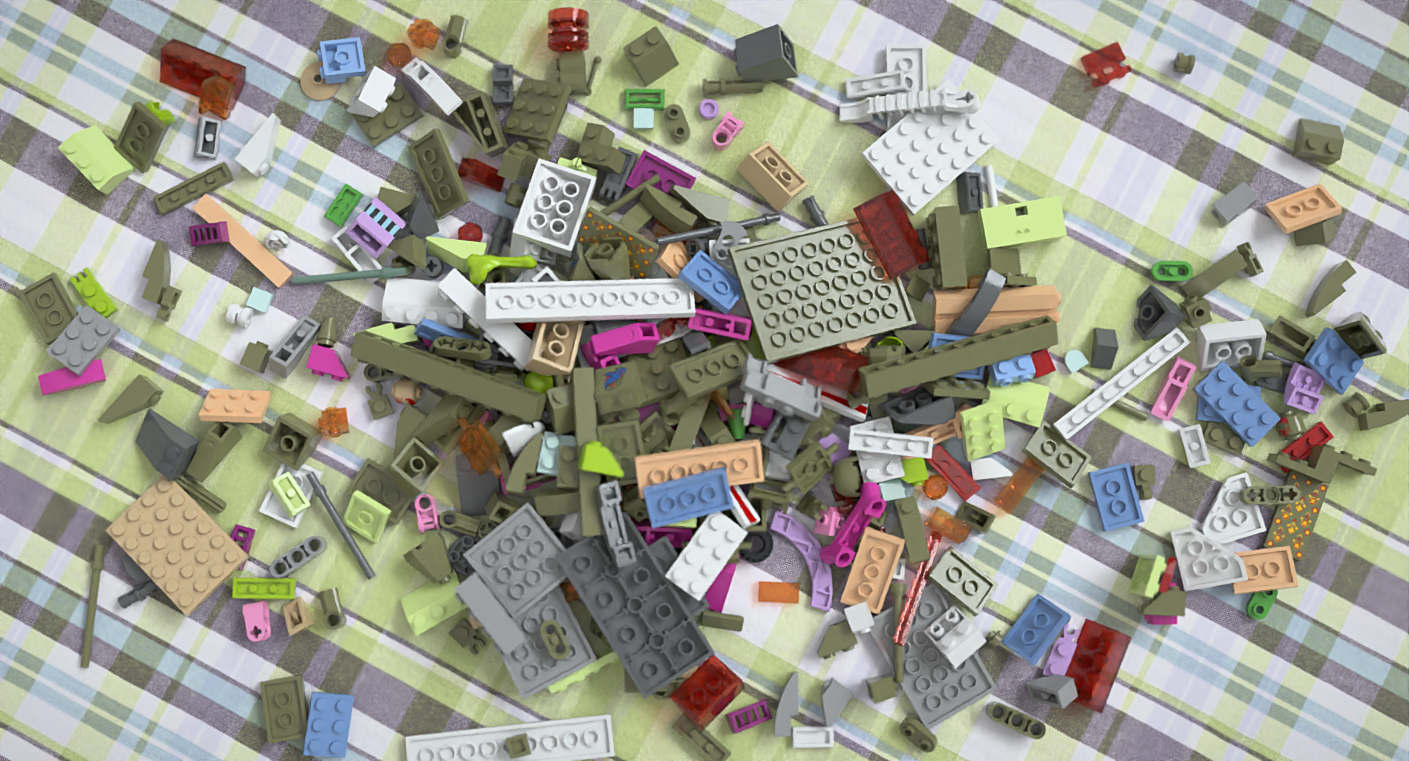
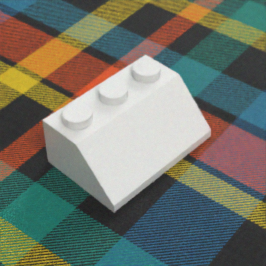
(1229, 343)

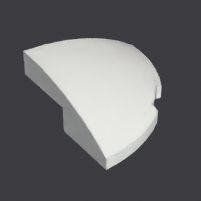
(520, 436)

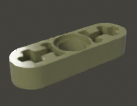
(475, 349)
(1277, 490)

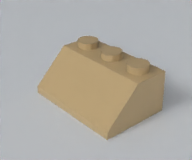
(772, 176)
(554, 347)

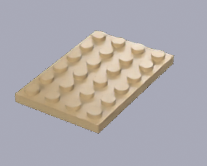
(177, 544)

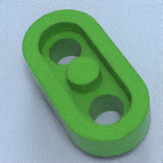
(1170, 271)
(1262, 600)

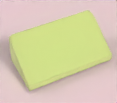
(289, 494)

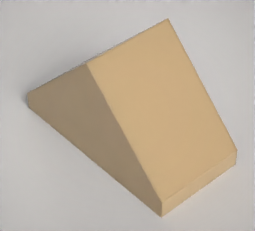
(297, 616)

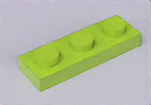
(264, 588)

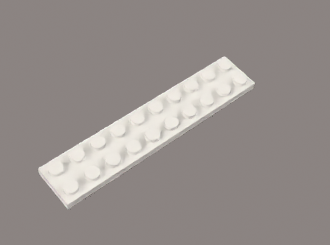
(588, 300)
(549, 741)

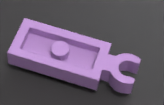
(1061, 654)

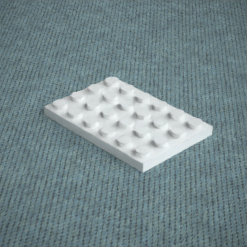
(928, 152)

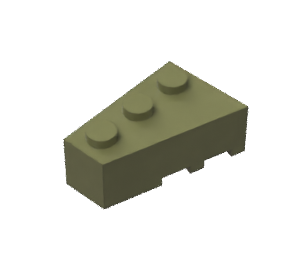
(482, 124)

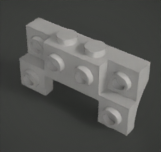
(779, 392)

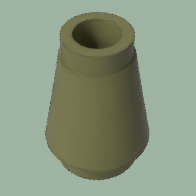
(327, 333)

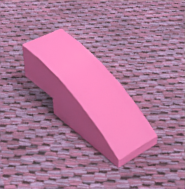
(1172, 388)

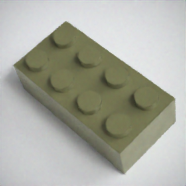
(947, 248)

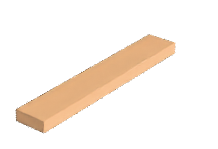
(244, 242)

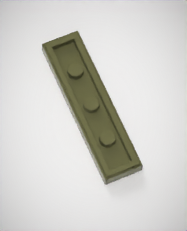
(193, 188)

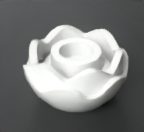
(276, 240)

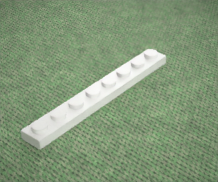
(1121, 384)

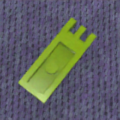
(94, 293)

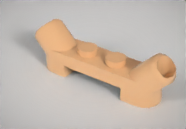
(942, 431)

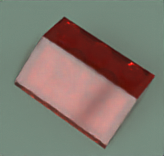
(707, 692)

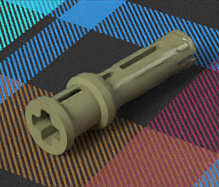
(722, 87)

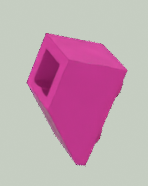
(327, 361)

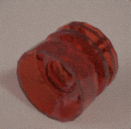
(568, 29)

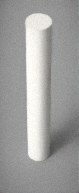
(991, 186)

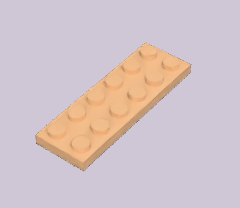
(740, 460)

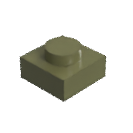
(518, 746)

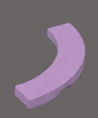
(810, 549)

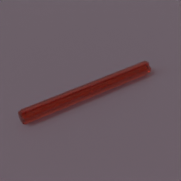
(916, 591)

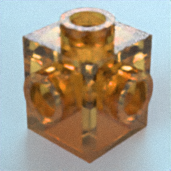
(423, 34)
(334, 421)

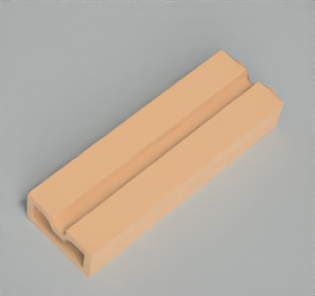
(1011, 306)

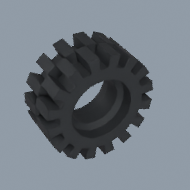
(761, 555)

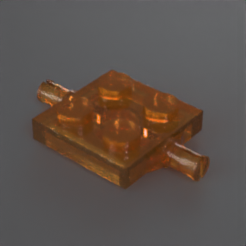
(479, 448)

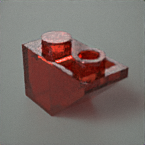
(480, 174)

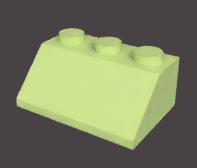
(97, 158)
(1020, 401)
(432, 604)

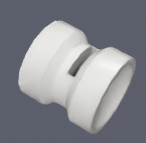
(239, 315)

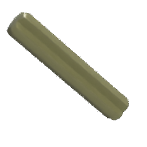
(201, 493)

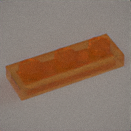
(1018, 485)

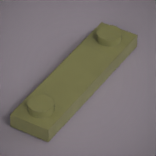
(690, 424)

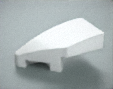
(988, 468)

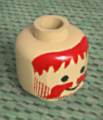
(407, 391)

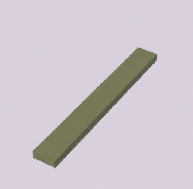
(586, 431)

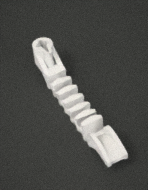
(863, 111)

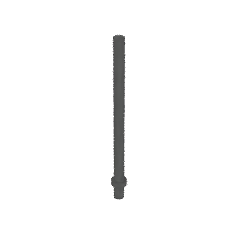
(765, 219)

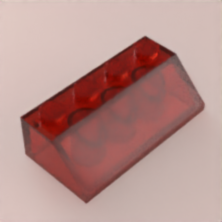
(188, 67)
(891, 234)
(829, 367)
(1096, 663)

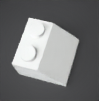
(372, 93)

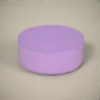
(708, 109)

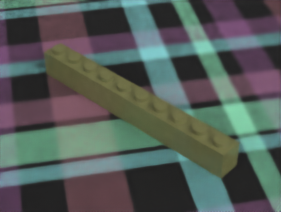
(958, 356)
(449, 376)

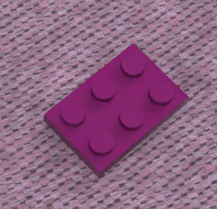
(650, 165)

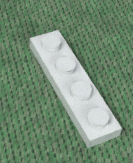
(890, 443)

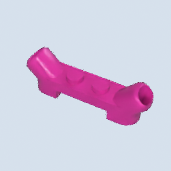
(868, 506)

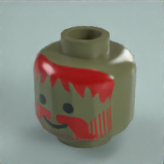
(1290, 425)

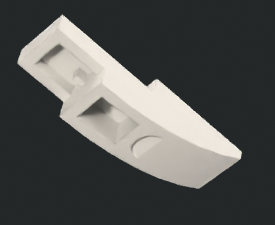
(432, 85)

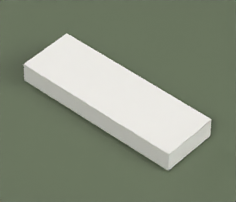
(875, 84)

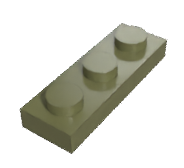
(702, 741)

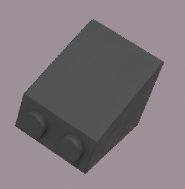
(765, 55)

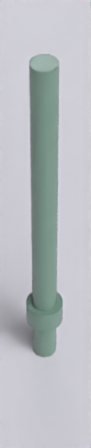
(385, 272)

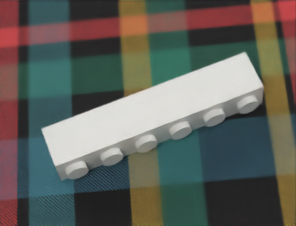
(473, 304)

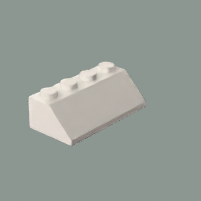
(415, 299)

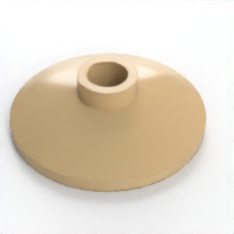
(317, 90)

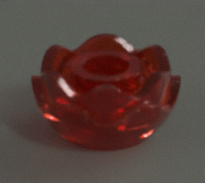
(470, 227)

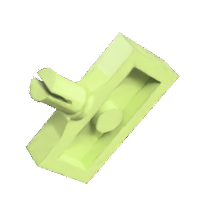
(578, 166)

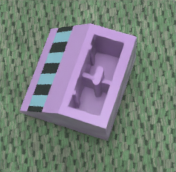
(375, 227)

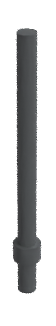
(320, 491)

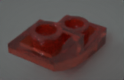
(668, 328)

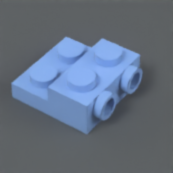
(341, 59)
(1013, 370)

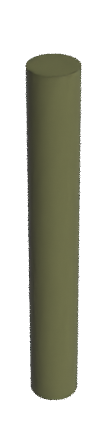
(1128, 409)

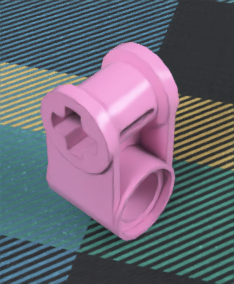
(729, 129)
(427, 515)
(256, 618)

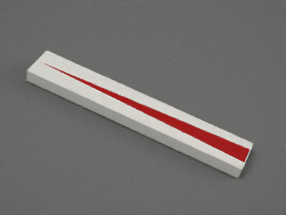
(829, 397)
(742, 508)

